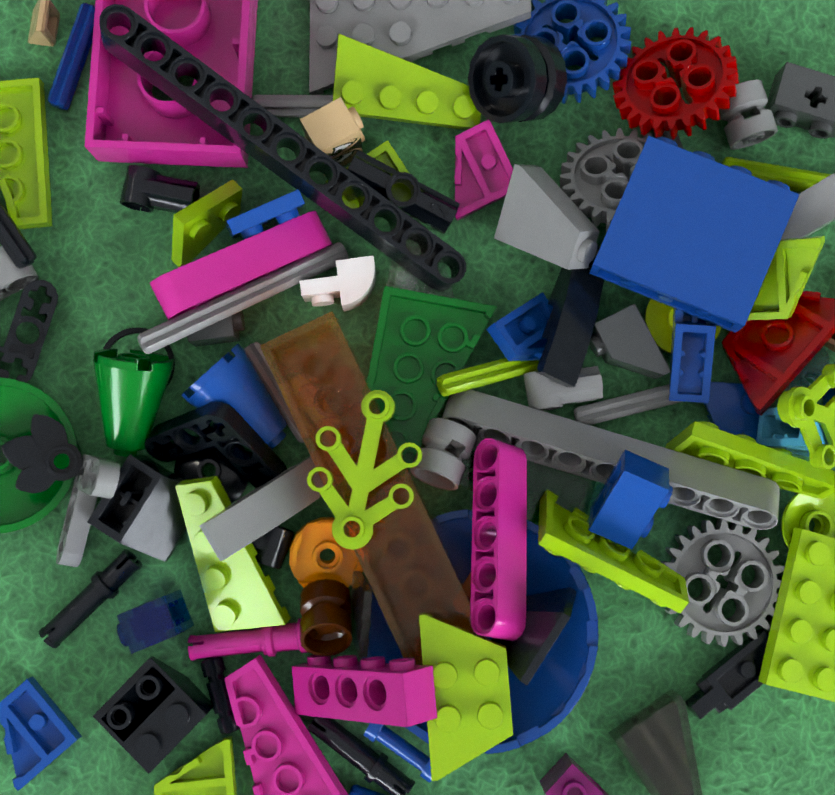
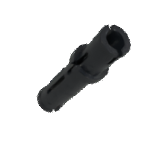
(103, 586)
(361, 756)

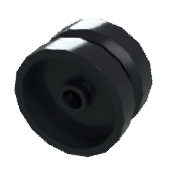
(517, 78)

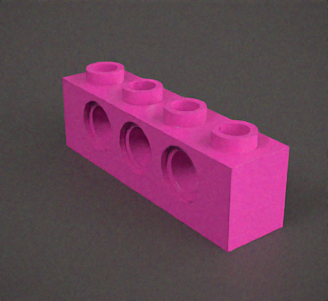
(365, 690)

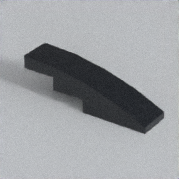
(570, 324)

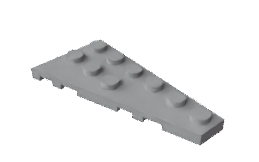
(401, 27)

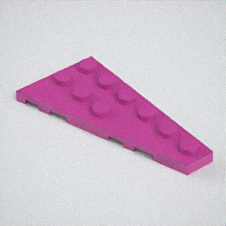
(275, 738)

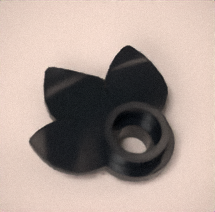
(37, 453)

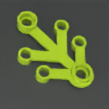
(800, 410)
(363, 476)

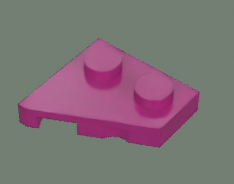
(480, 169)

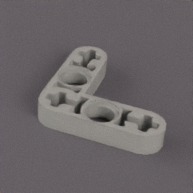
(95, 479)

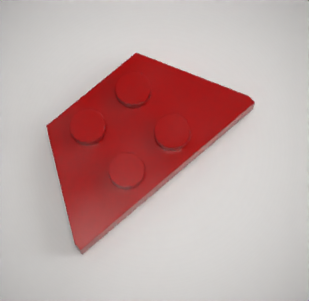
(775, 351)

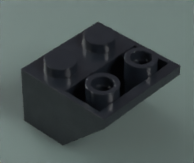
(143, 509)
(153, 712)

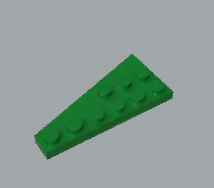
(414, 345)

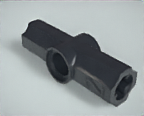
(425, 203)

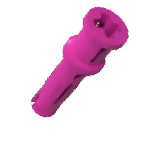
(264, 639)

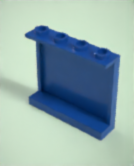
(695, 233)

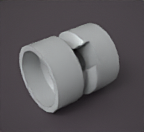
(748, 102)
(445, 449)

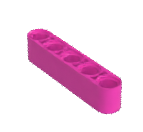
(239, 264)
(499, 540)

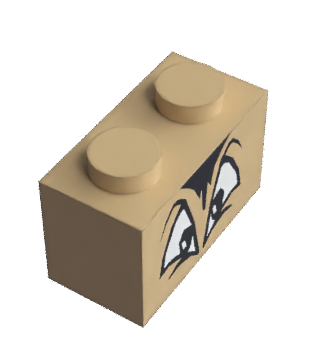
(335, 131)

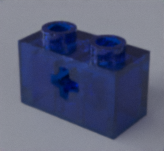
(154, 622)

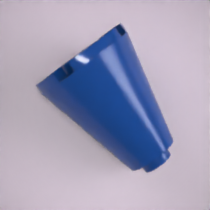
(240, 386)

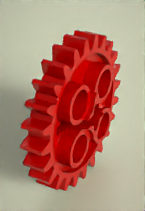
(694, 64)

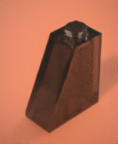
(661, 747)

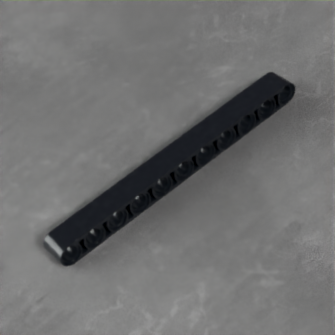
(263, 148)

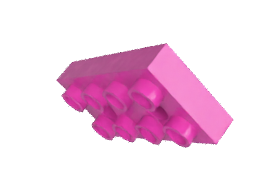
(133, 125)

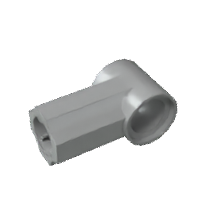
(550, 395)

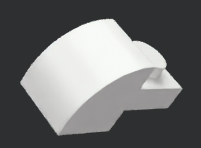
(352, 284)

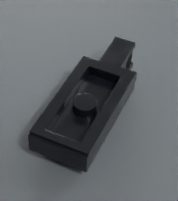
(730, 678)

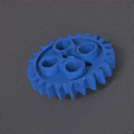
(590, 20)

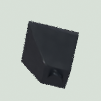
(545, 620)

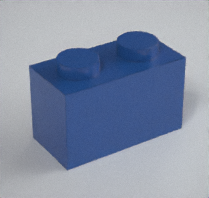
(630, 500)

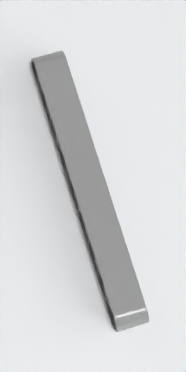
(595, 452)

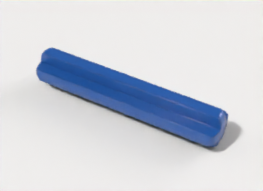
(73, 58)

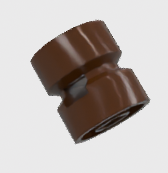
(325, 617)

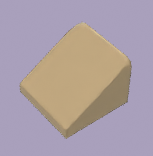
(44, 24)

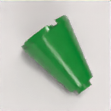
(130, 395)

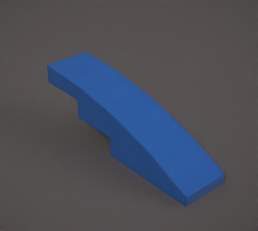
(691, 358)

